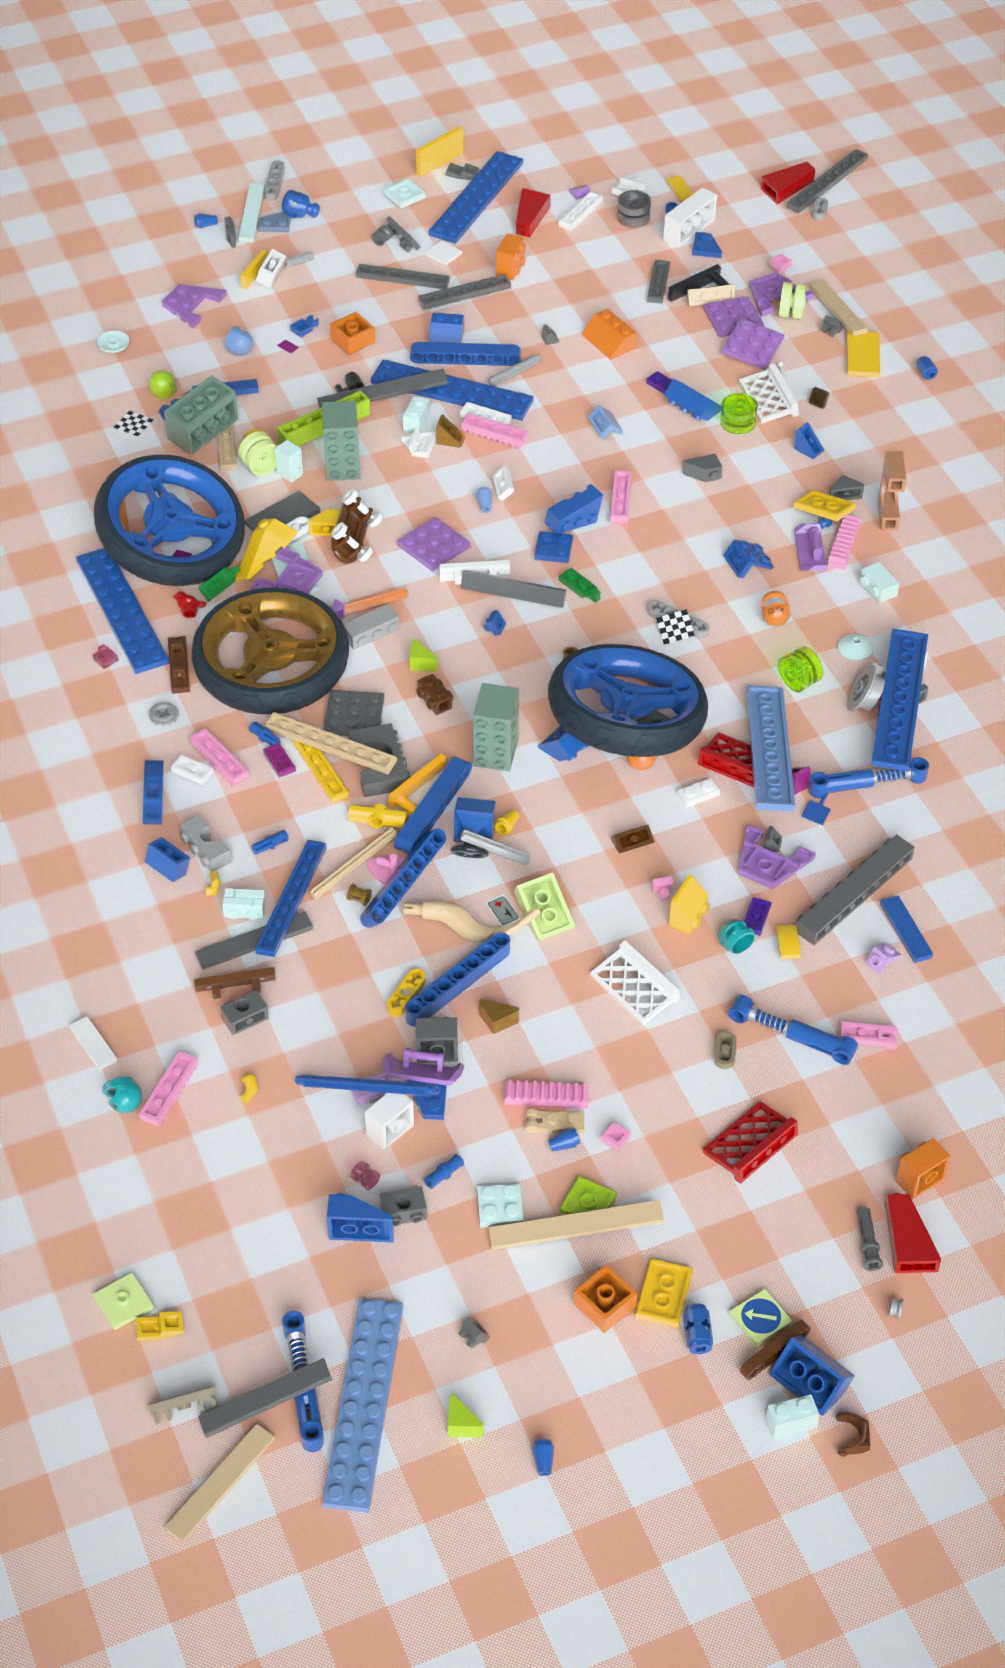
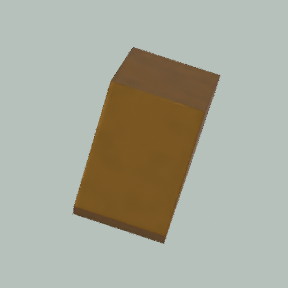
(448, 433)
(498, 1015)

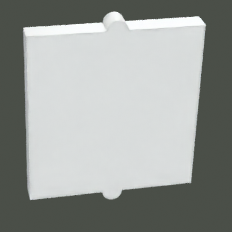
(443, 252)

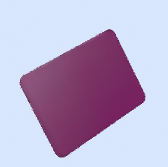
(288, 346)

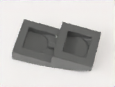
(459, 172)
(230, 231)

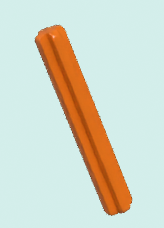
(376, 601)

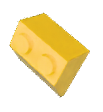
(688, 906)

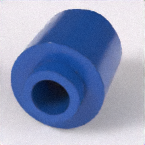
(926, 367)

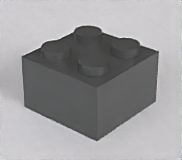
(437, 1036)

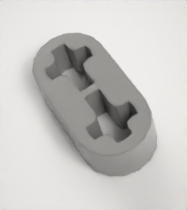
(819, 212)

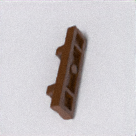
(178, 664)
(218, 982)

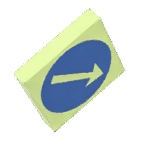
(760, 1318)

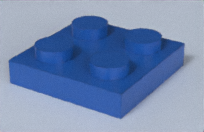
(553, 547)

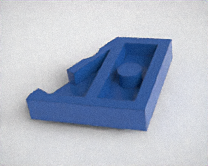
(706, 246)
(432, 1106)

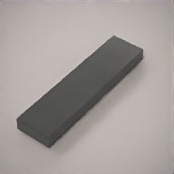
(658, 281)

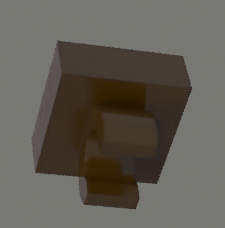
(819, 397)

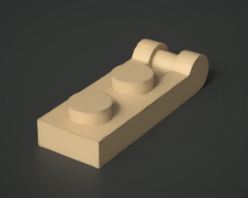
(554, 1121)

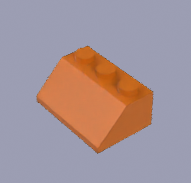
(610, 334)

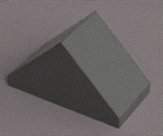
(847, 488)

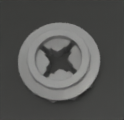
(162, 709)

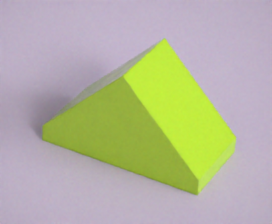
(421, 658)
(462, 1421)

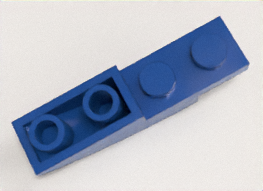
(153, 792)

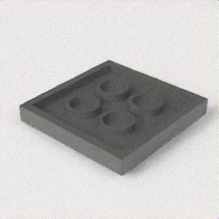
(352, 711)

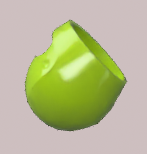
(162, 384)

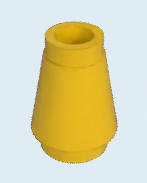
(506, 823)

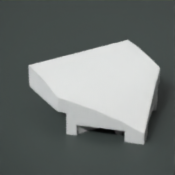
(628, 184)
(419, 443)

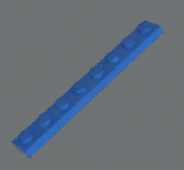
(290, 898)

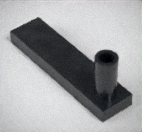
(697, 281)

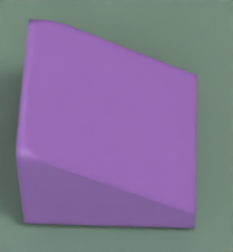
(580, 191)
(339, 608)

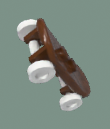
(351, 529)

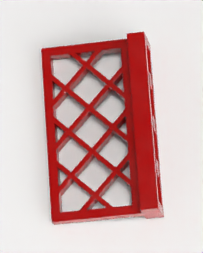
(723, 763)
(765, 1148)

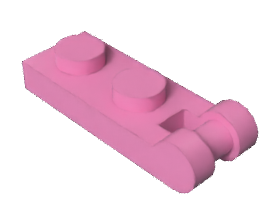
(871, 1034)

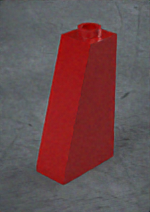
(788, 181)
(531, 211)
(909, 1239)

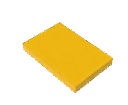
(824, 505)
(664, 1293)

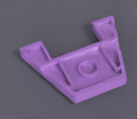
(768, 289)
(187, 298)
(298, 575)
(767, 866)

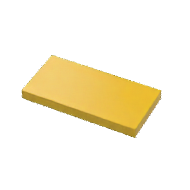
(439, 151)
(863, 355)

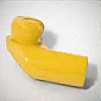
(215, 883)
(251, 1087)

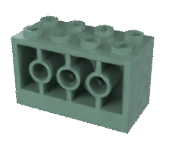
(201, 415)
(341, 440)
(495, 727)

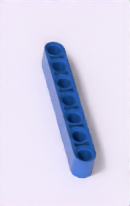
(465, 353)
(433, 804)
(420, 857)
(458, 978)

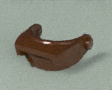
(862, 1426)

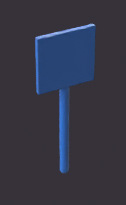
(817, 812)

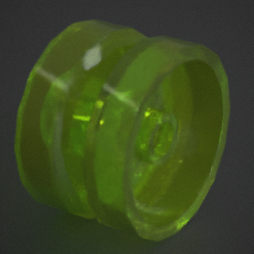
(738, 413)
(800, 669)

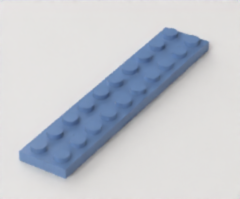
(770, 748)
(363, 1406)

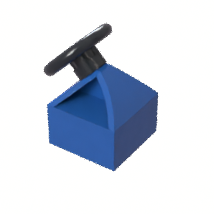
(474, 816)

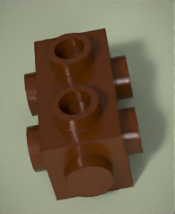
(434, 694)

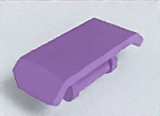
(810, 547)
(421, 1072)

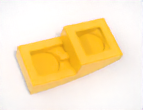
(788, 941)
(160, 1327)

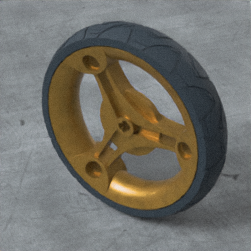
(270, 651)

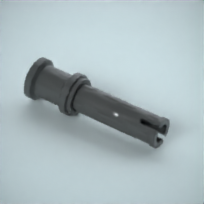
(869, 1246)

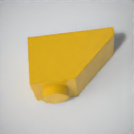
(324, 523)

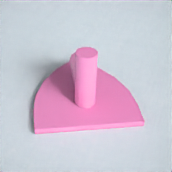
(384, 866)

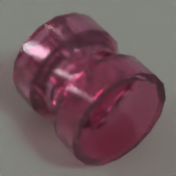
(367, 1176)

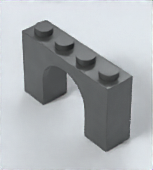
(383, 739)

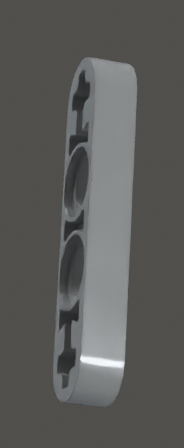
(274, 180)
(659, 609)

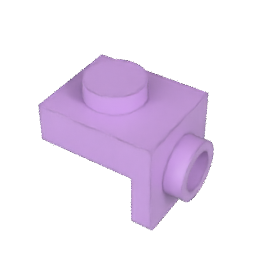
(881, 956)

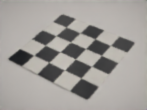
(133, 423)
(675, 626)

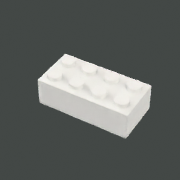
(690, 217)

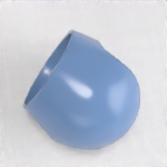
(239, 341)

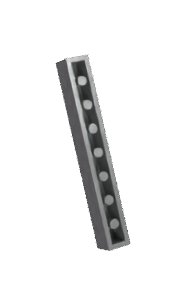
(854, 889)

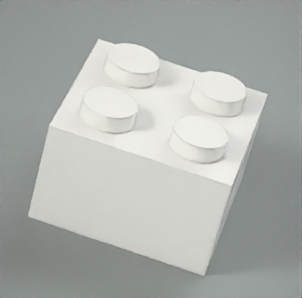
(389, 1119)

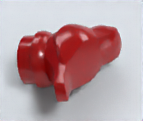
(188, 604)

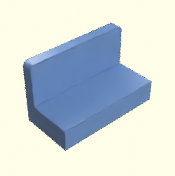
(604, 421)

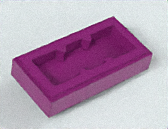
(279, 760)

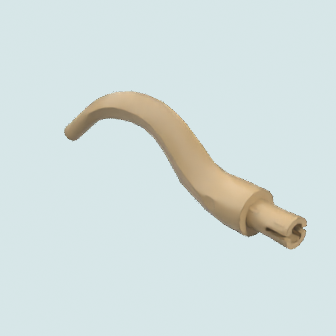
(461, 921)

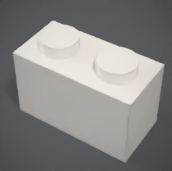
(271, 268)

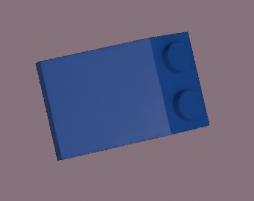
(357, 1221)

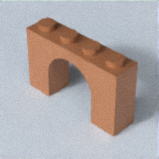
(892, 482)

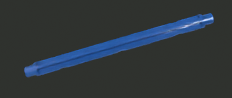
(369, 1085)

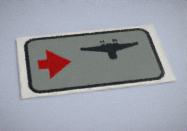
(503, 910)

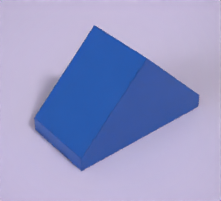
(807, 442)

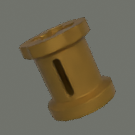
(359, 894)

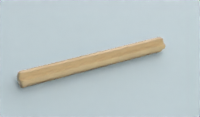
(353, 863)

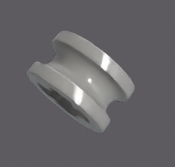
(896, 1308)

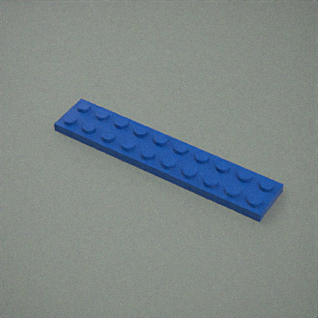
(476, 197)
(460, 390)
(122, 611)
(900, 700)

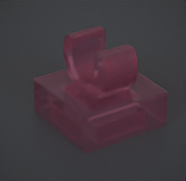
(105, 656)

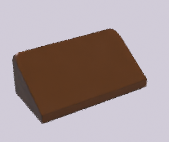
(632, 839)

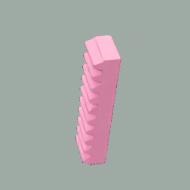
(494, 430)
(621, 497)
(844, 542)
(219, 757)
(168, 1089)
(546, 1094)

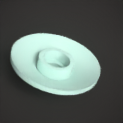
(113, 341)
(855, 647)

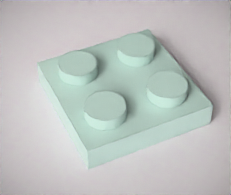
(404, 193)
(499, 1205)

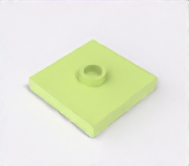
(123, 1301)

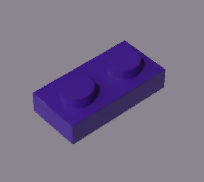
(659, 381)
(757, 915)

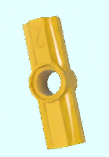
(377, 816)

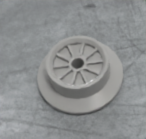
(865, 690)

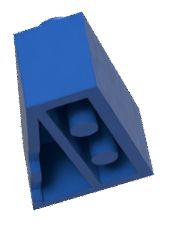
(575, 512)

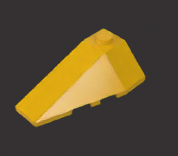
(264, 543)

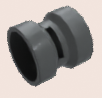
(381, 235)

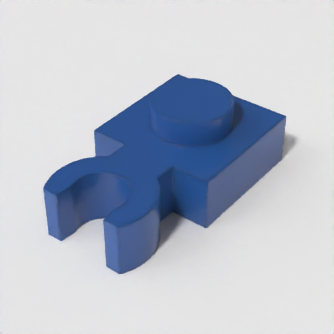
(304, 327)

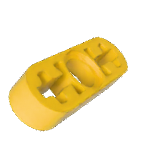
(406, 984)

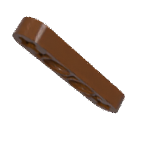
(773, 1350)

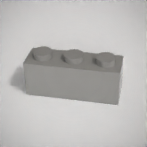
(371, 626)

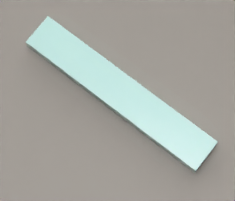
(251, 213)

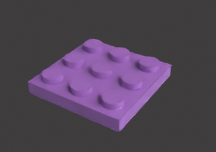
(727, 313)
(753, 344)
(433, 544)

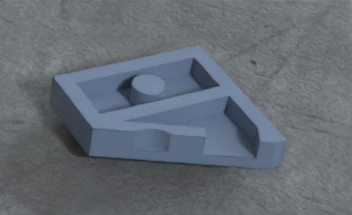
(275, 223)

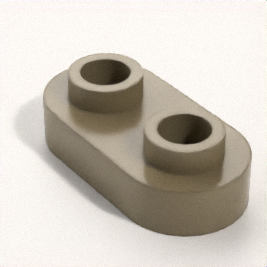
(725, 1051)

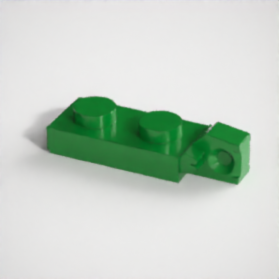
(218, 582)
(579, 585)

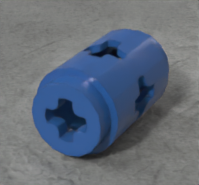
(699, 1339)

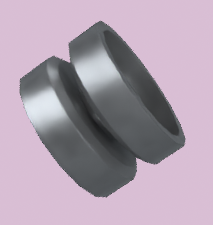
(634, 208)

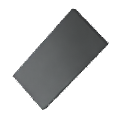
(285, 510)

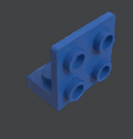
(743, 555)

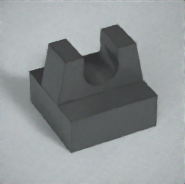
(832, 324)
(476, 1332)

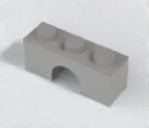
(211, 854)

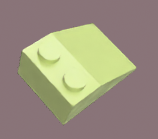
(548, 899)

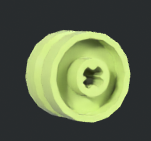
(792, 300)
(258, 453)

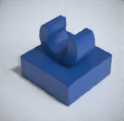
(495, 623)

